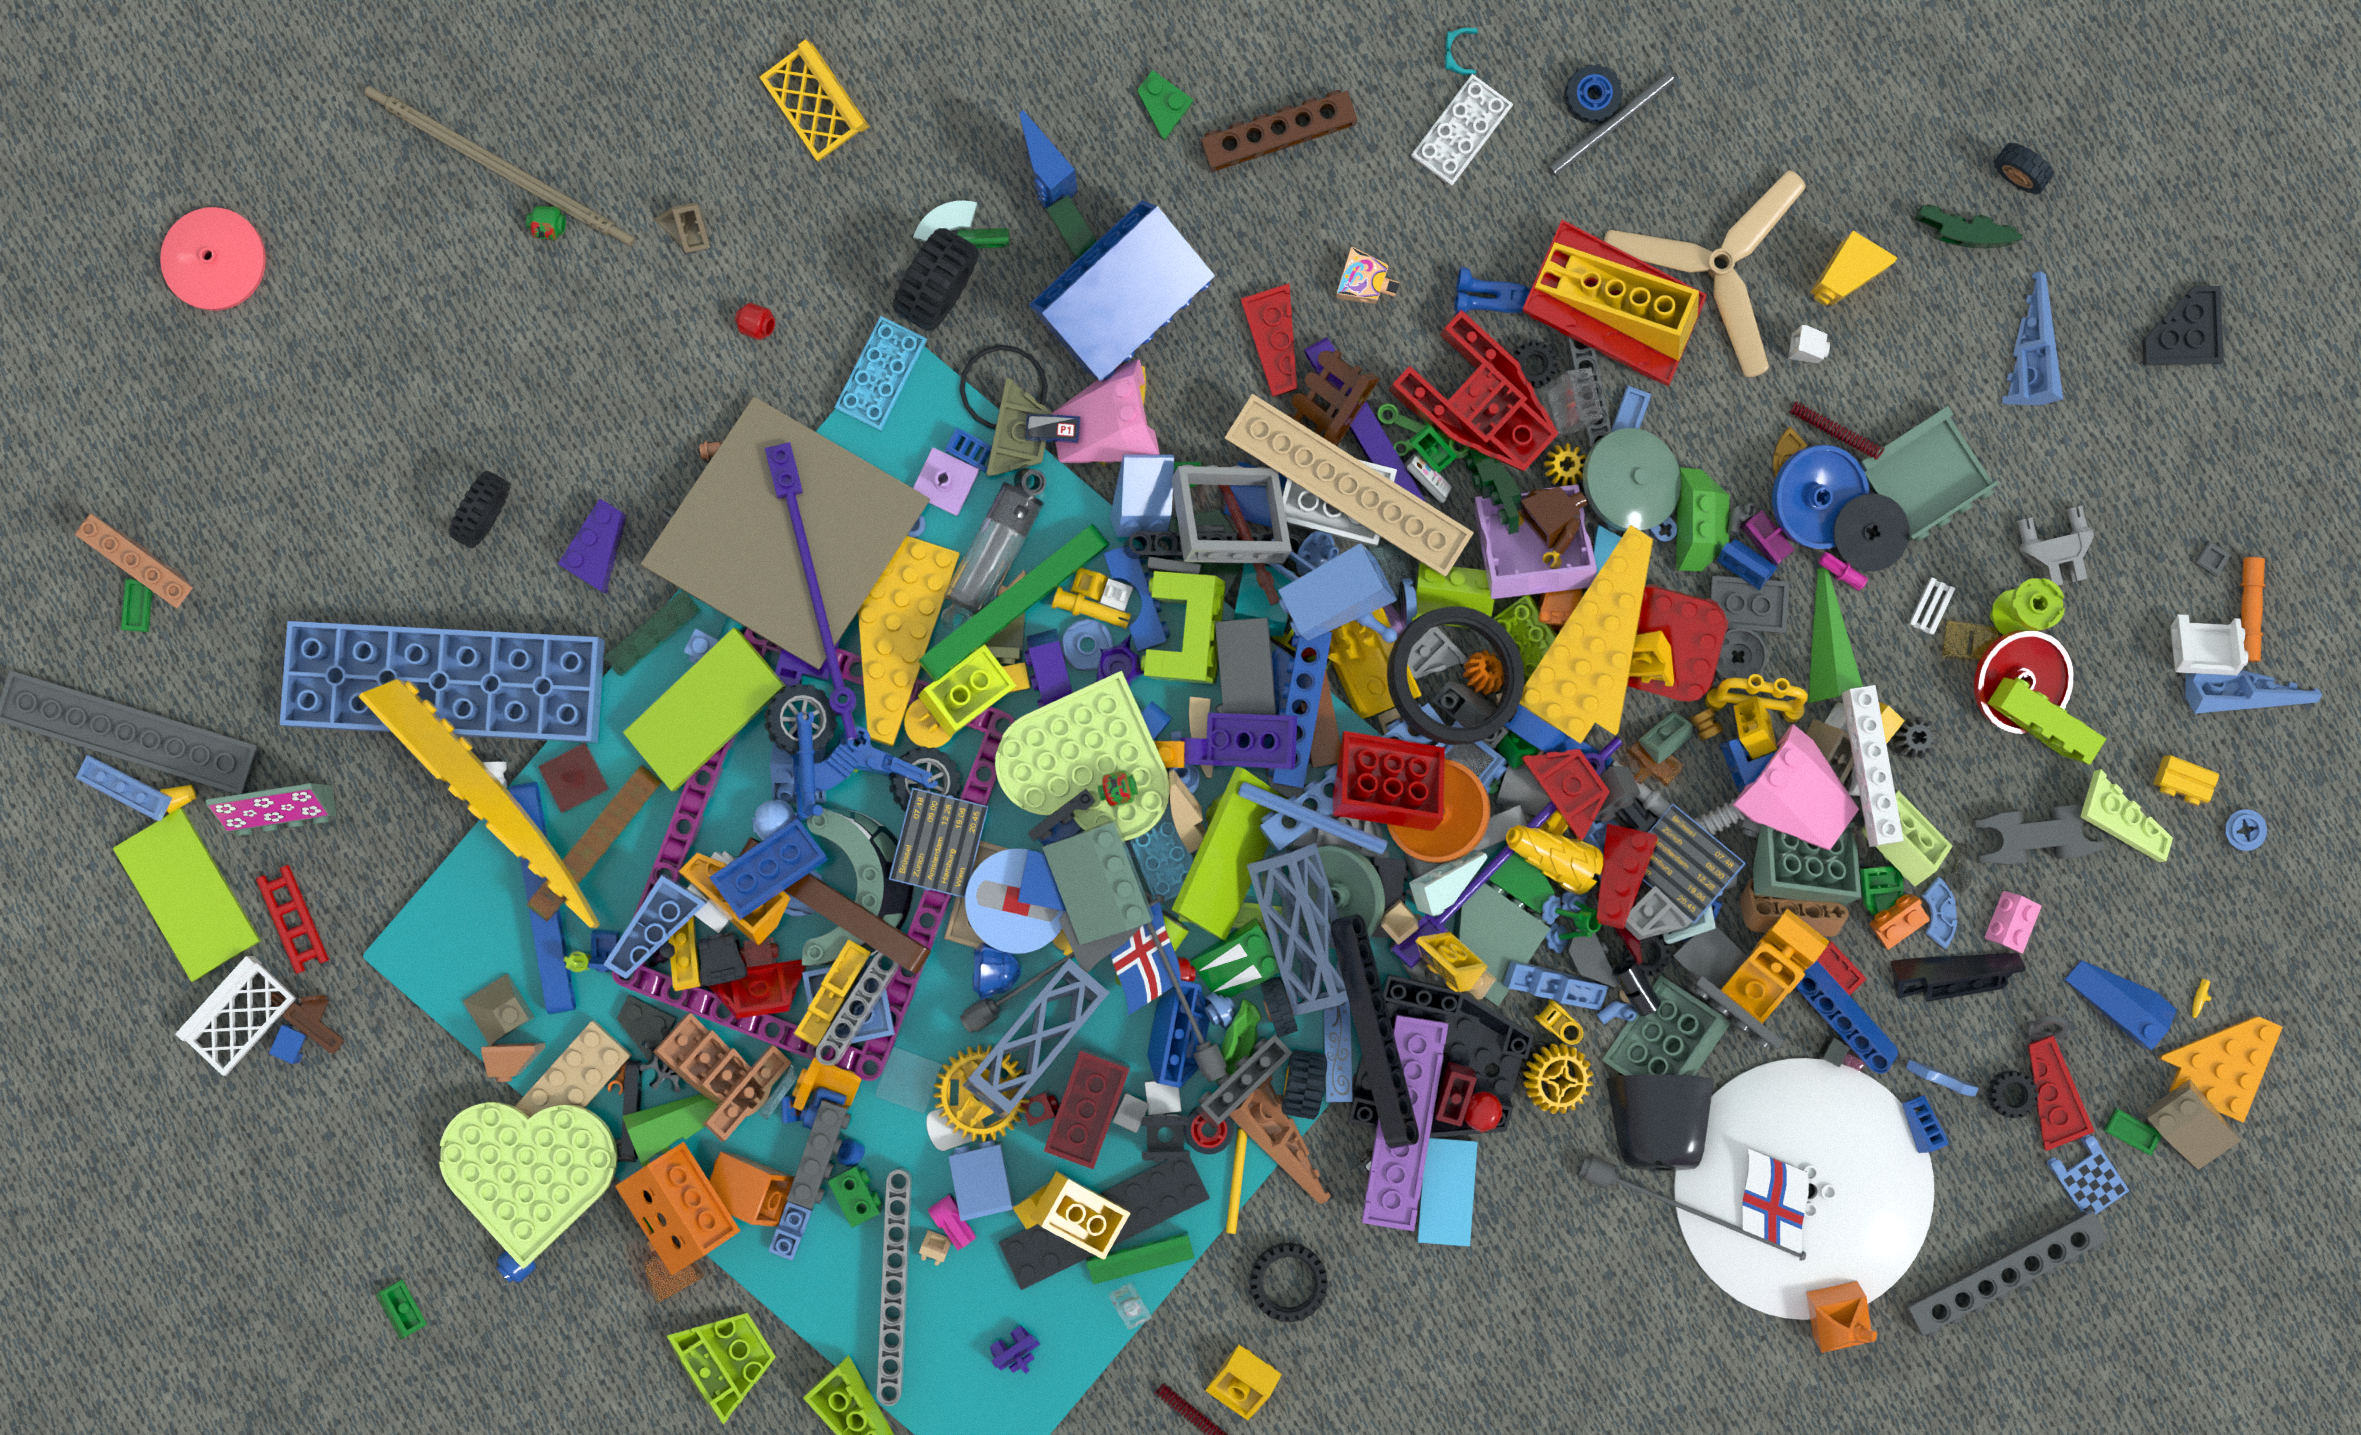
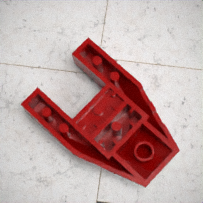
(1492, 409)

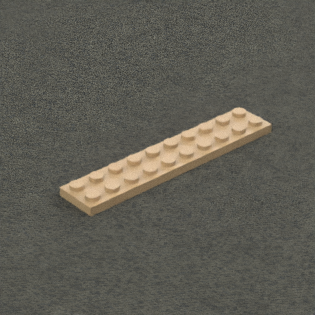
(1349, 485)

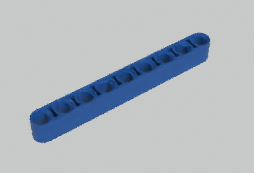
(549, 935)

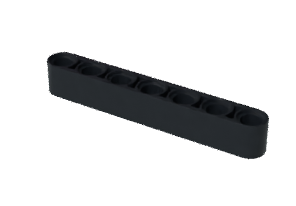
(1150, 543)

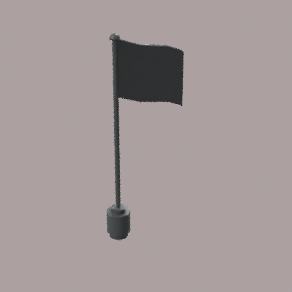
(1089, 954)

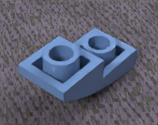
(790, 1230)

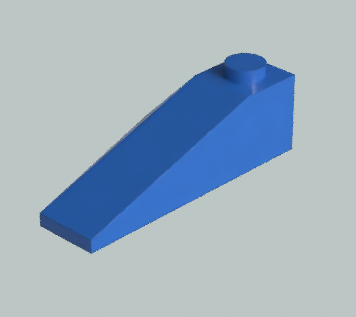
(2131, 1007)

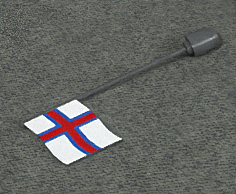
(1771, 1201)

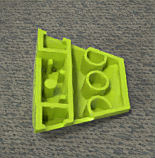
(723, 1360)

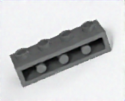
(1237, 1087)
(816, 1159)

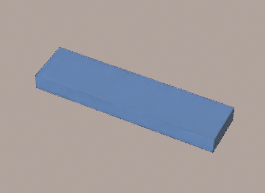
(123, 787)

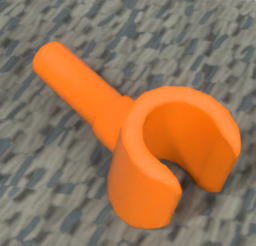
(619, 1080)

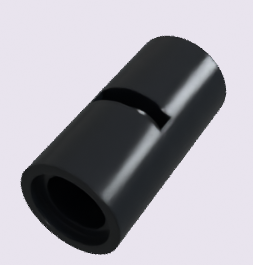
(1636, 987)

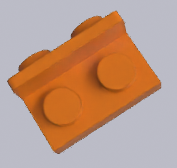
(1899, 920)

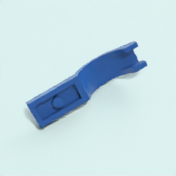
(1546, 736)

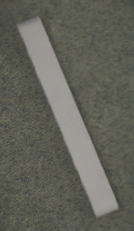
(890, 1298)

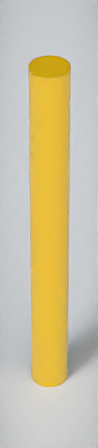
(1236, 1183)

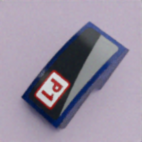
(1052, 428)

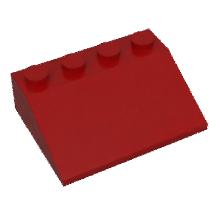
(1389, 781)

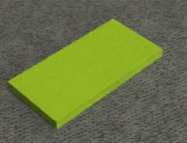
(704, 709)
(1220, 870)
(186, 894)

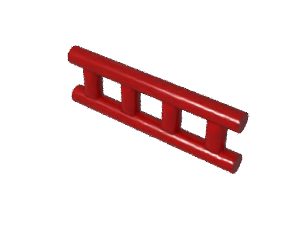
(307, 926)

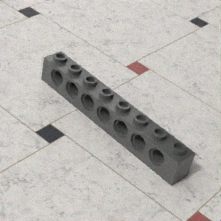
(2090, 1240)

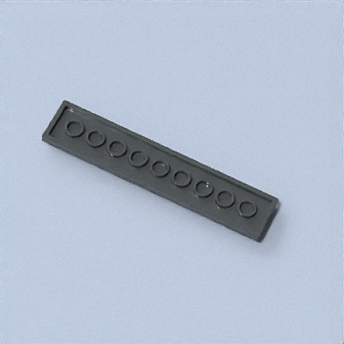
(127, 732)

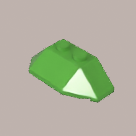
(1700, 520)

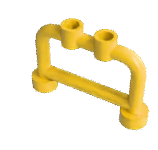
(1791, 710)

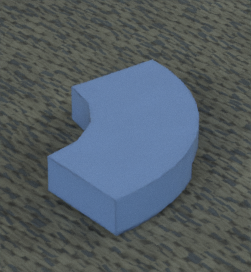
(1942, 912)
(1942, 1078)

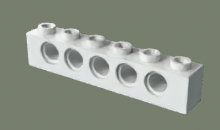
(1872, 766)

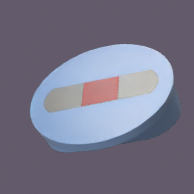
(996, 913)

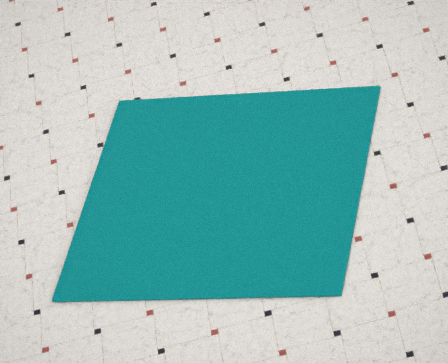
(475, 927)

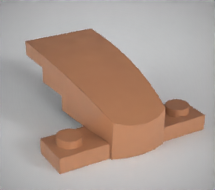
(720, 1073)

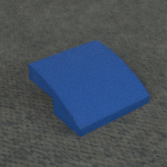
(1253, 500)

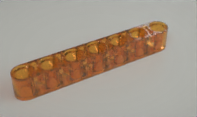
(599, 837)

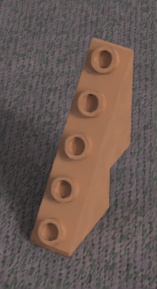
(134, 560)

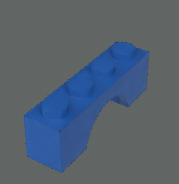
(1147, 629)

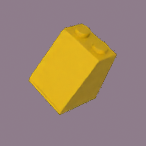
(1850, 267)

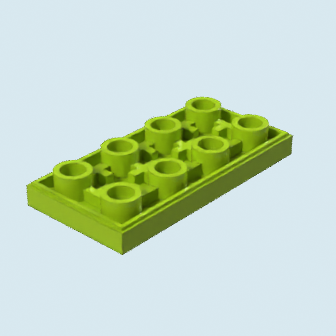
(1528, 633)

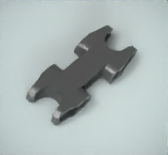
(2016, 837)

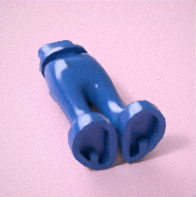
(1509, 295)

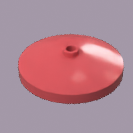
(235, 262)

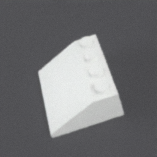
(1314, 514)

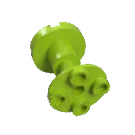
(2031, 606)

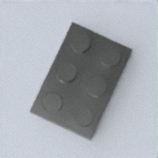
(1749, 607)

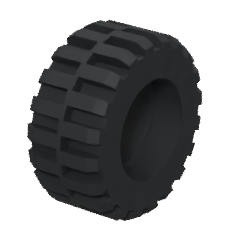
(935, 279)

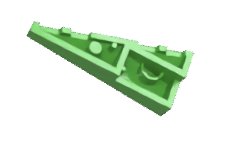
(1832, 656)

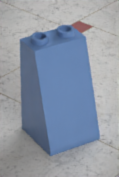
(1336, 593)

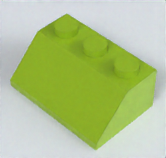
(1459, 588)

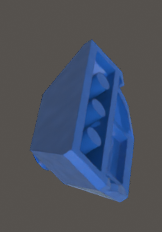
(1173, 1036)

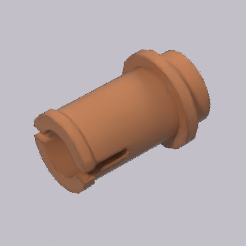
(708, 450)

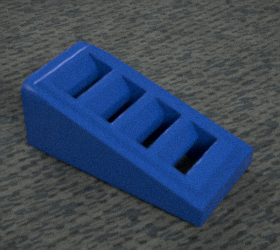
(950, 449)
(1934, 1129)

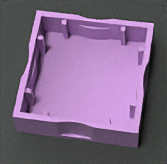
(1516, 560)

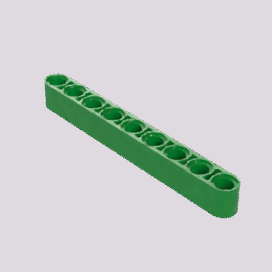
(1013, 603)

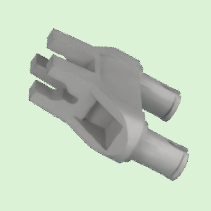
(2060, 550)

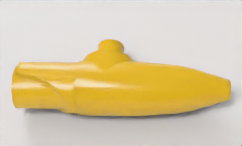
(2200, 997)

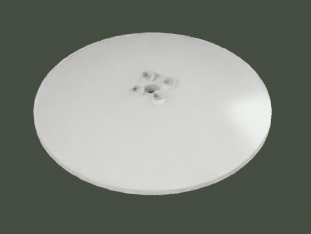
(1858, 1154)

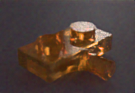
(1664, 772)

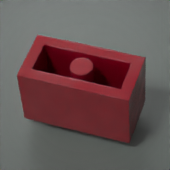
(1454, 1093)

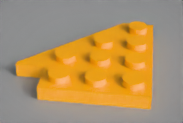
(2227, 1064)

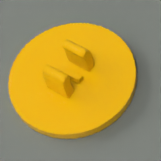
(923, 727)

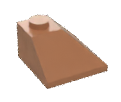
(509, 1059)

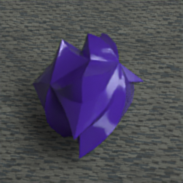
(1119, 659)

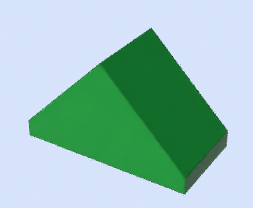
(1433, 448)

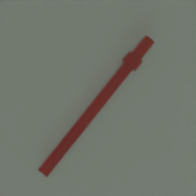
(1264, 578)

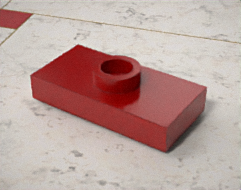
(1841, 968)

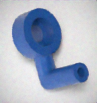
(810, 1112)

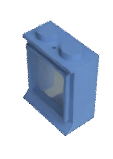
(1478, 758)

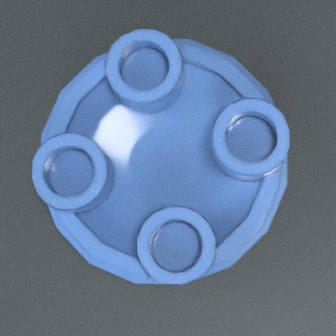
(1317, 550)

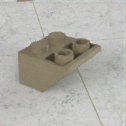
(1834, 746)

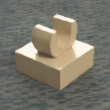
(935, 1247)

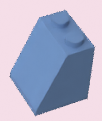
(981, 1180)

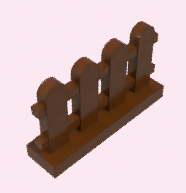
(1348, 406)

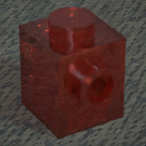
(760, 955)

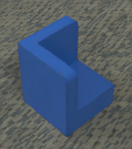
(288, 1044)

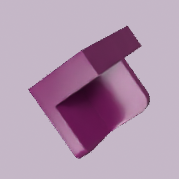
(1767, 538)

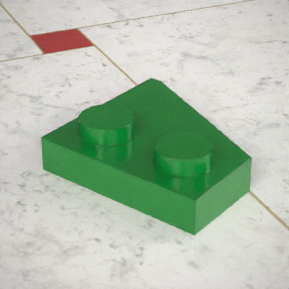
(1163, 102)

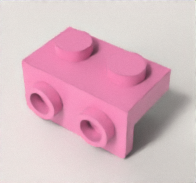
(2013, 921)

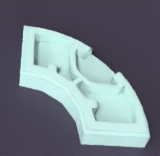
(949, 215)

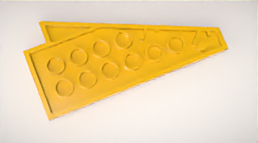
(897, 629)
(1591, 658)

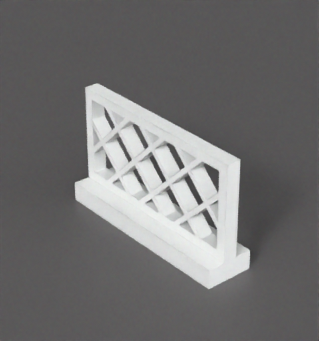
(224, 996)

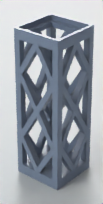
(1294, 904)
(1080, 986)

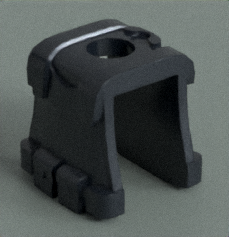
(721, 959)
(1162, 1151)

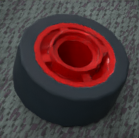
(1204, 1143)

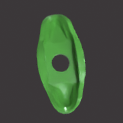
(1240, 1036)

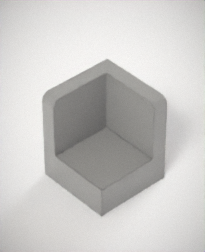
(1130, 1112)

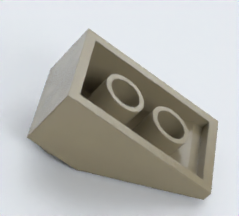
(2192, 1125)

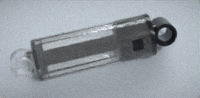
(994, 547)

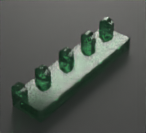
(652, 633)

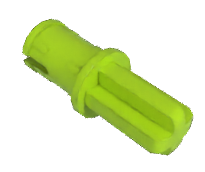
(577, 961)

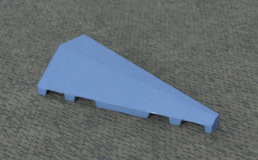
(2037, 368)
(2242, 691)

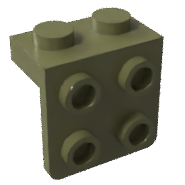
(1008, 643)

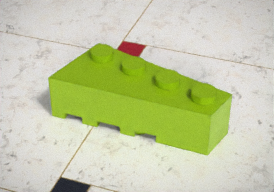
(847, 1403)

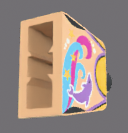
(1365, 279)

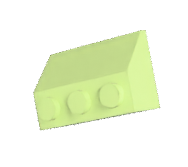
(1922, 845)

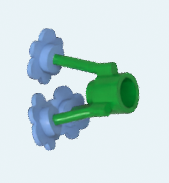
(1584, 920)

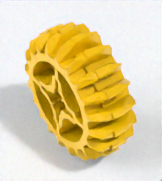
(1558, 1058)

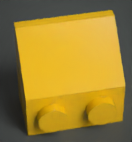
(1243, 1382)

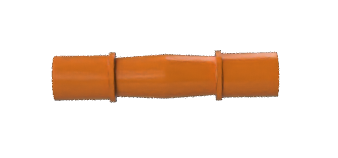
(2252, 605)

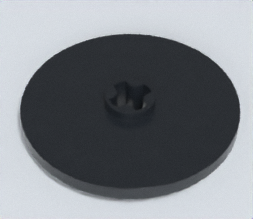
(1853, 541)

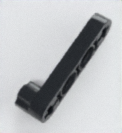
(631, 1104)

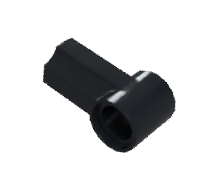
(1636, 817)

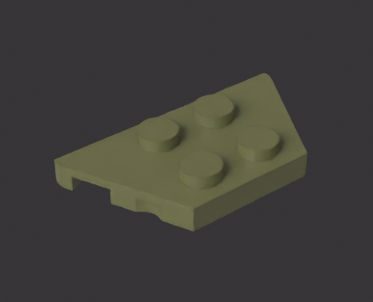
(1009, 446)

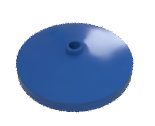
(1812, 492)

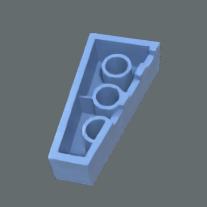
(658, 918)

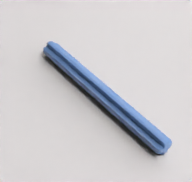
(1312, 818)

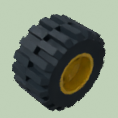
(1304, 1084)

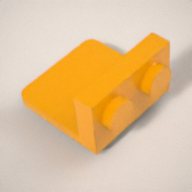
(825, 1076)

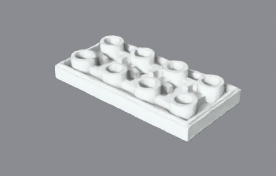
(1461, 130)

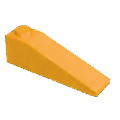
(756, 924)

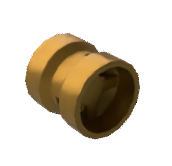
(1706, 724)

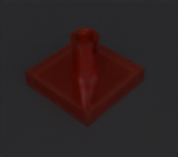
(574, 777)

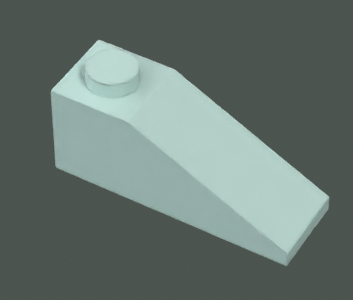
(1445, 883)

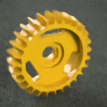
(970, 1111)

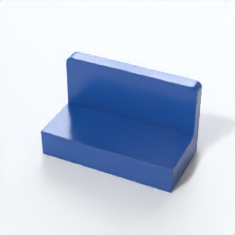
(1746, 563)

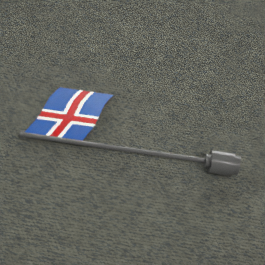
(1136, 964)

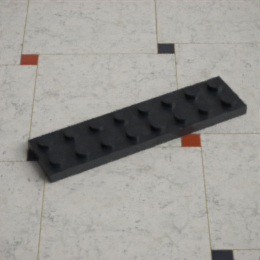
(1147, 1196)

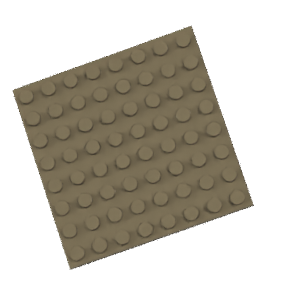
(738, 544)

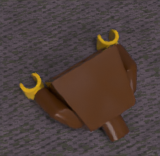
(1553, 519)

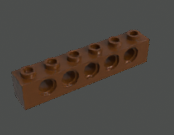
(1337, 102)

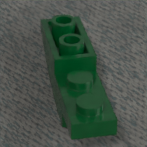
(1977, 233)
(1496, 483)

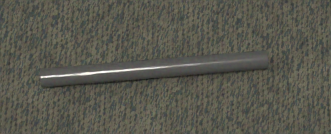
(1611, 123)

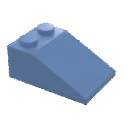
(1143, 494)

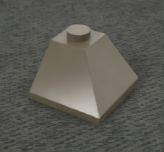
(498, 1009)

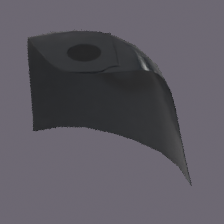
(1661, 1119)

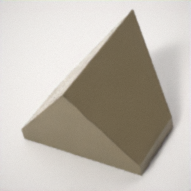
(686, 226)

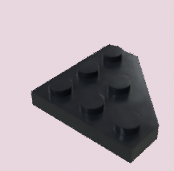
(2188, 332)

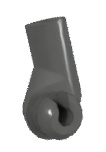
(1739, 515)

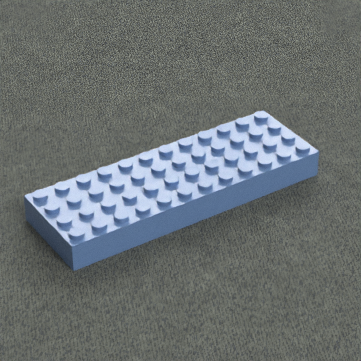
(522, 681)

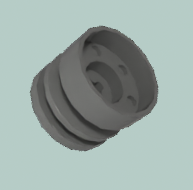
(1753, 653)

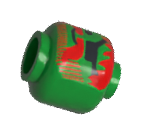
(546, 222)
(1118, 788)

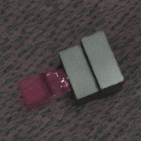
(1836, 1054)

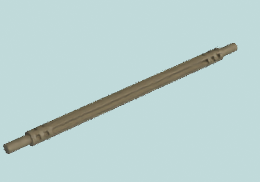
(499, 166)

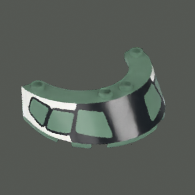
(872, 854)

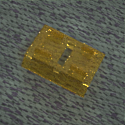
(1957, 638)

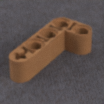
(1763, 911)

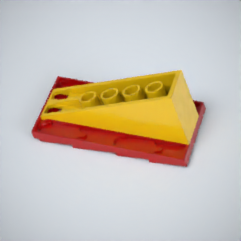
(1614, 303)

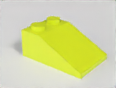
(967, 690)

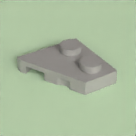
(1433, 653)
(1655, 916)

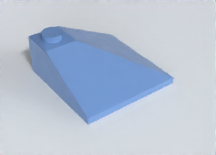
(879, 1021)

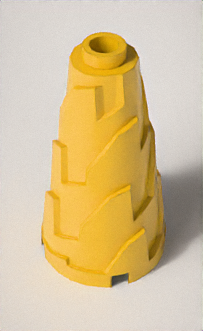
(1558, 857)

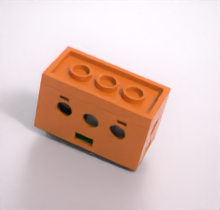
(677, 1208)

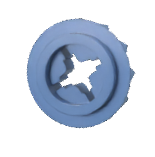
(2255, 836)

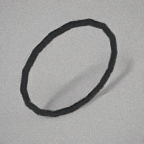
(989, 350)

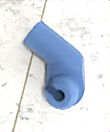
(1619, 1010)

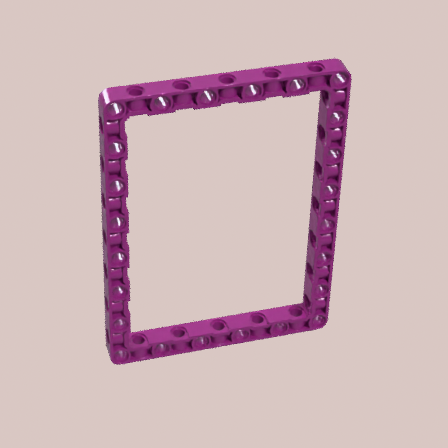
(901, 987)

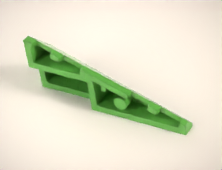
(662, 1125)

